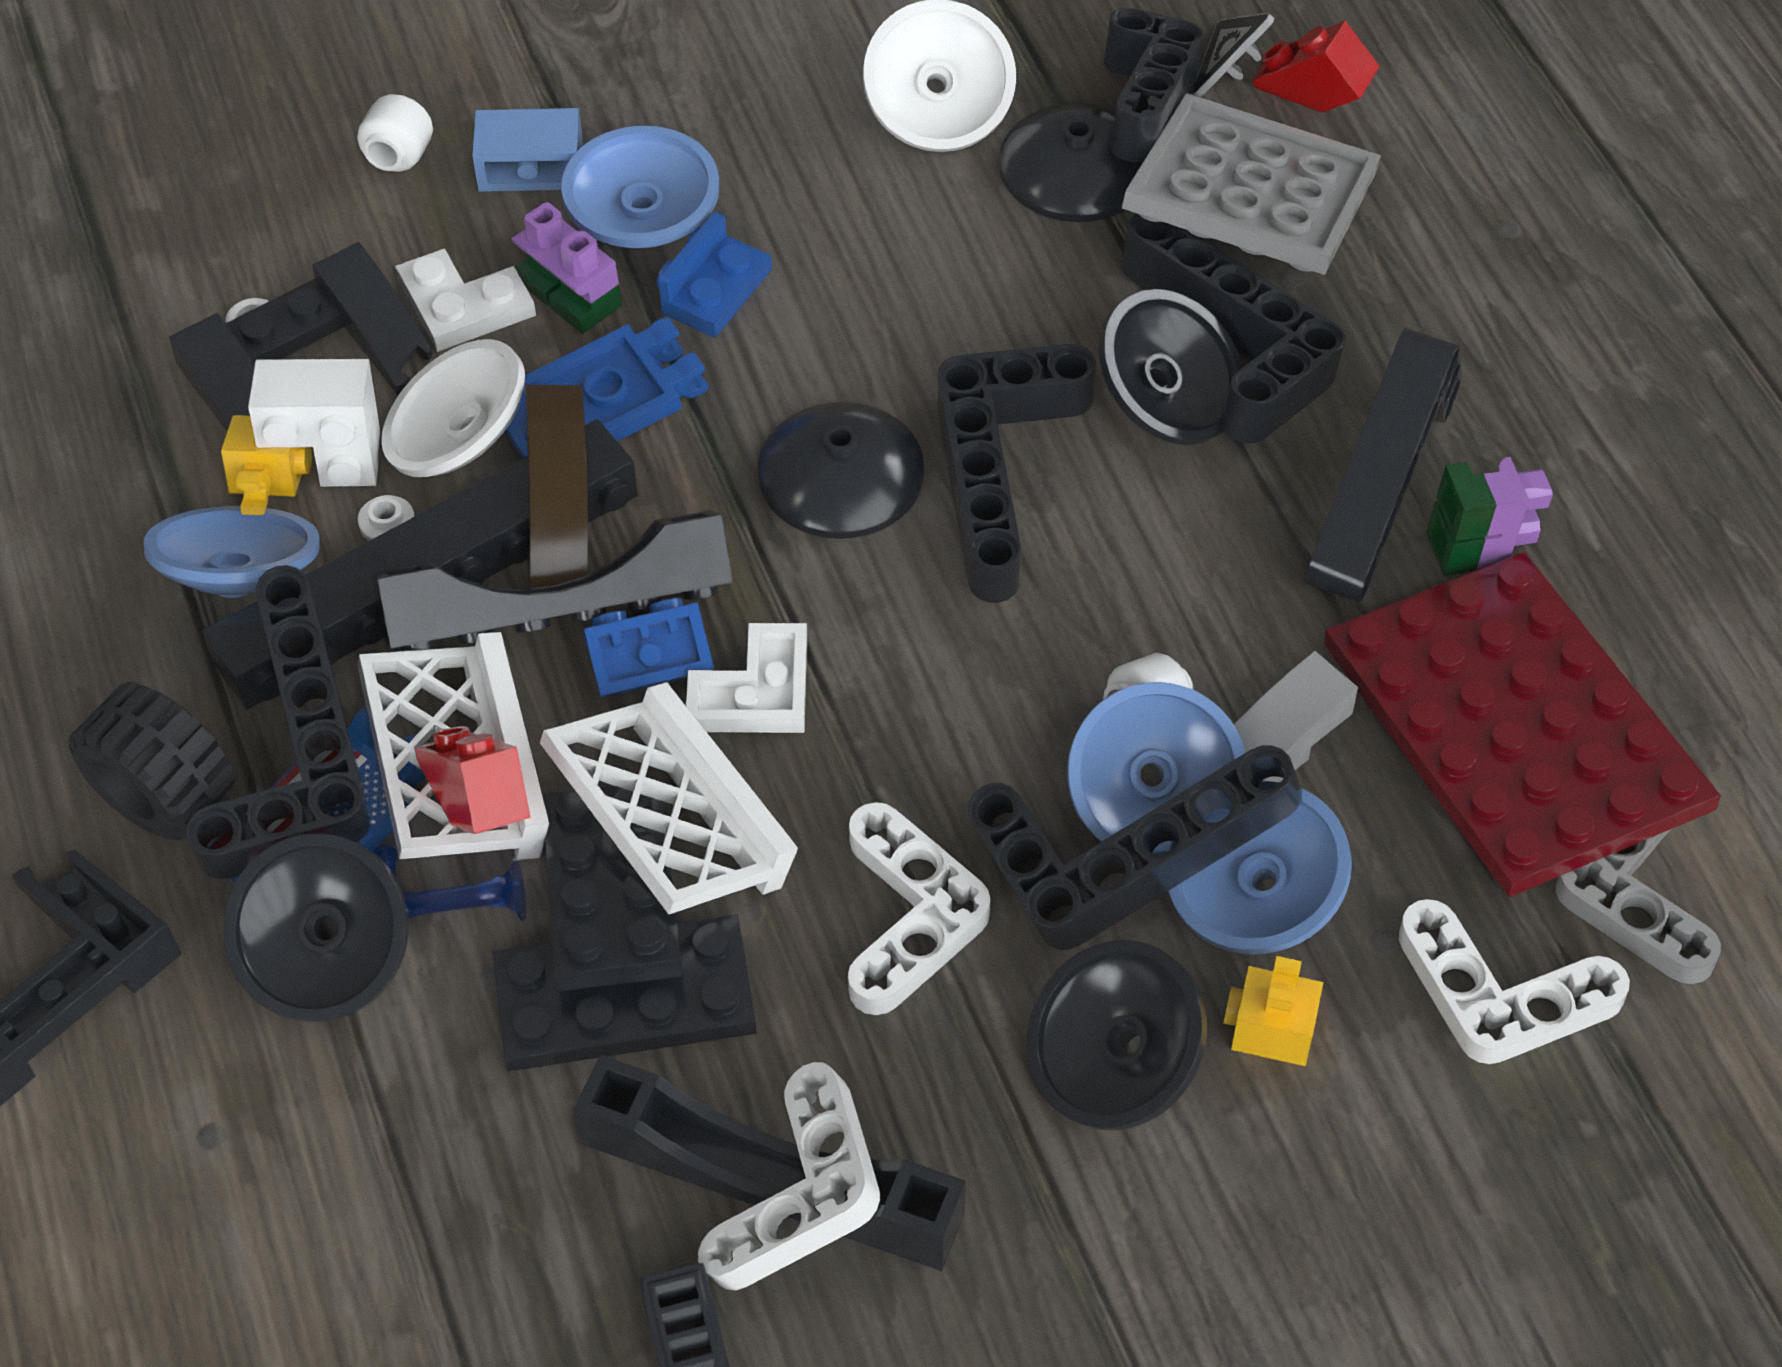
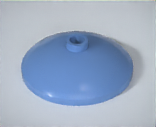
(640, 186)
(229, 551)
(1140, 726)
(1311, 871)

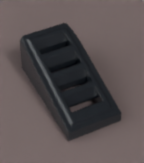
(679, 1298)

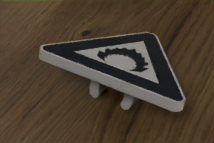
(1227, 44)

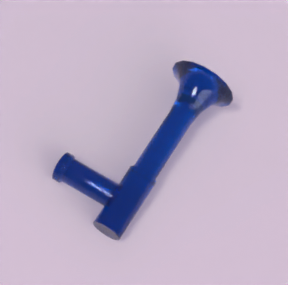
(503, 891)

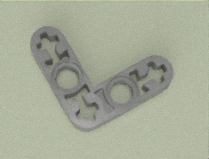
(1615, 875)

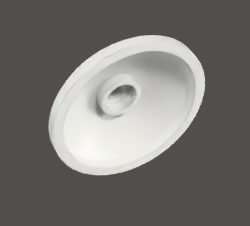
(944, 44)
(454, 409)

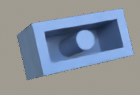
(524, 147)

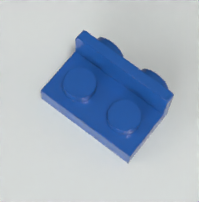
(711, 278)
(646, 648)

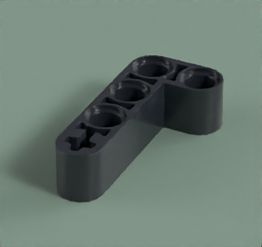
(1162, 67)

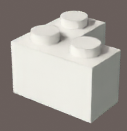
(320, 407)

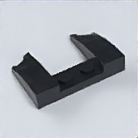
(345, 293)
(111, 945)

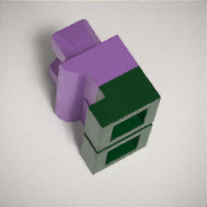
(567, 269)
(1485, 515)

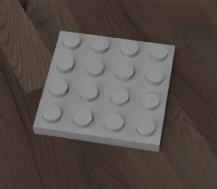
(1252, 183)

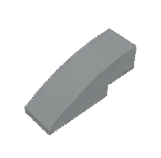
(1299, 710)

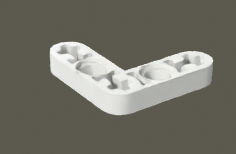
(930, 914)
(1493, 1006)
(824, 1184)

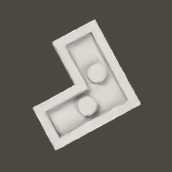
(462, 311)
(763, 697)

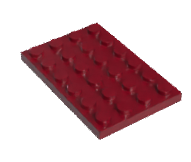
(1520, 723)

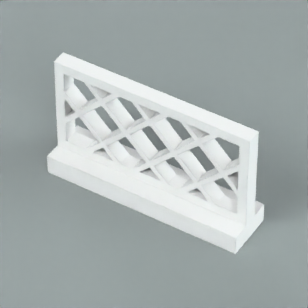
(494, 709)
(706, 786)

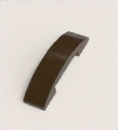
(556, 484)

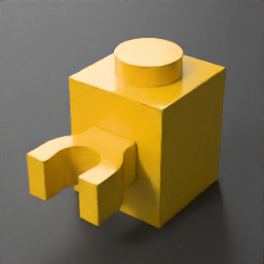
(260, 470)
(1275, 1012)

